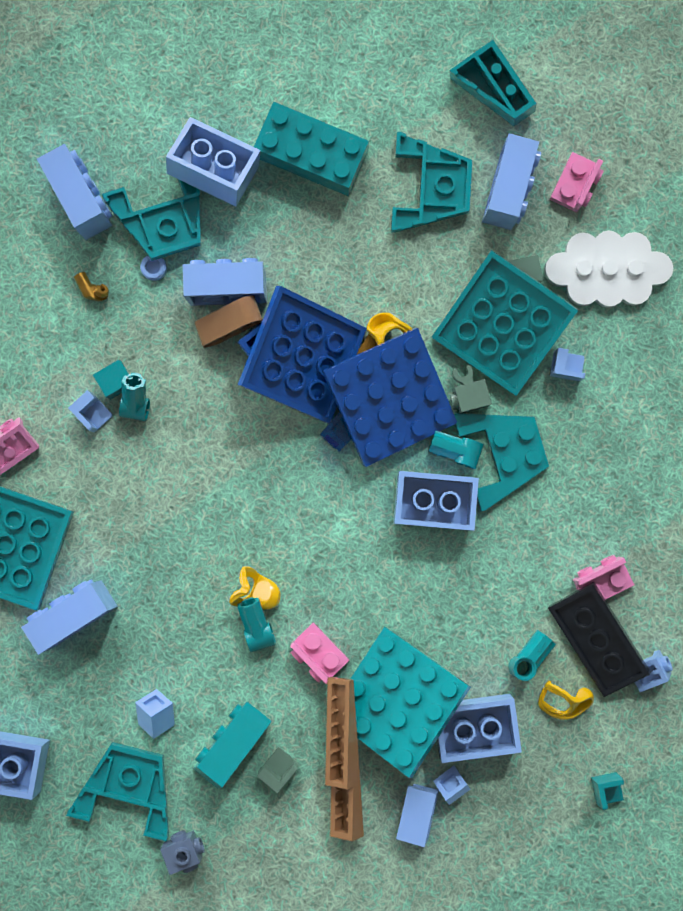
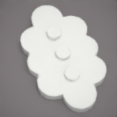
(608, 269)

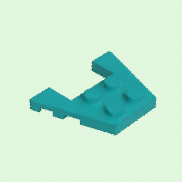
(443, 186)
(162, 227)
(514, 448)
(131, 777)

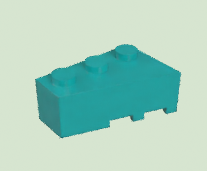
(494, 83)
(231, 744)

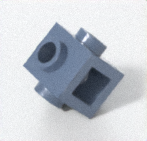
(182, 852)

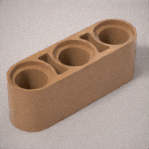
(228, 321)

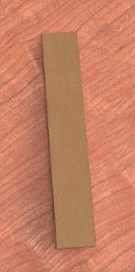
(343, 761)

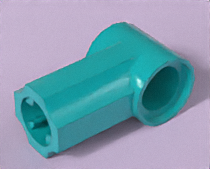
(134, 400)
(461, 450)
(257, 630)
(533, 654)

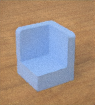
(567, 365)
(90, 411)
(155, 713)

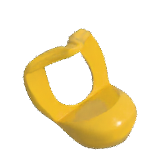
(382, 324)
(262, 588)
(578, 704)

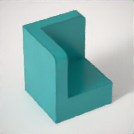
(110, 379)
(607, 789)

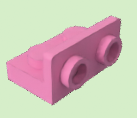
(576, 181)
(15, 443)
(609, 577)
(318, 653)

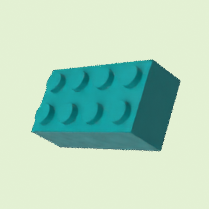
(311, 148)

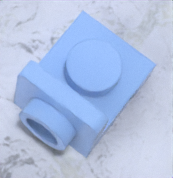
(660, 671)

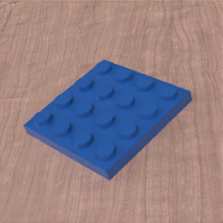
(294, 348)
(390, 397)

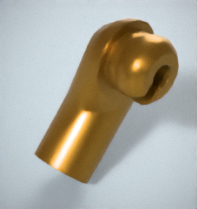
(89, 290)

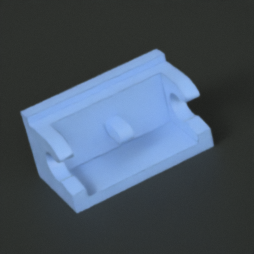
(417, 814)

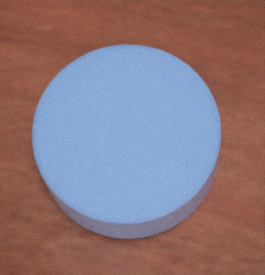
(154, 269)

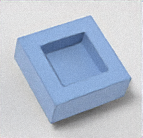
(451, 785)

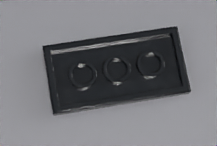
(599, 639)

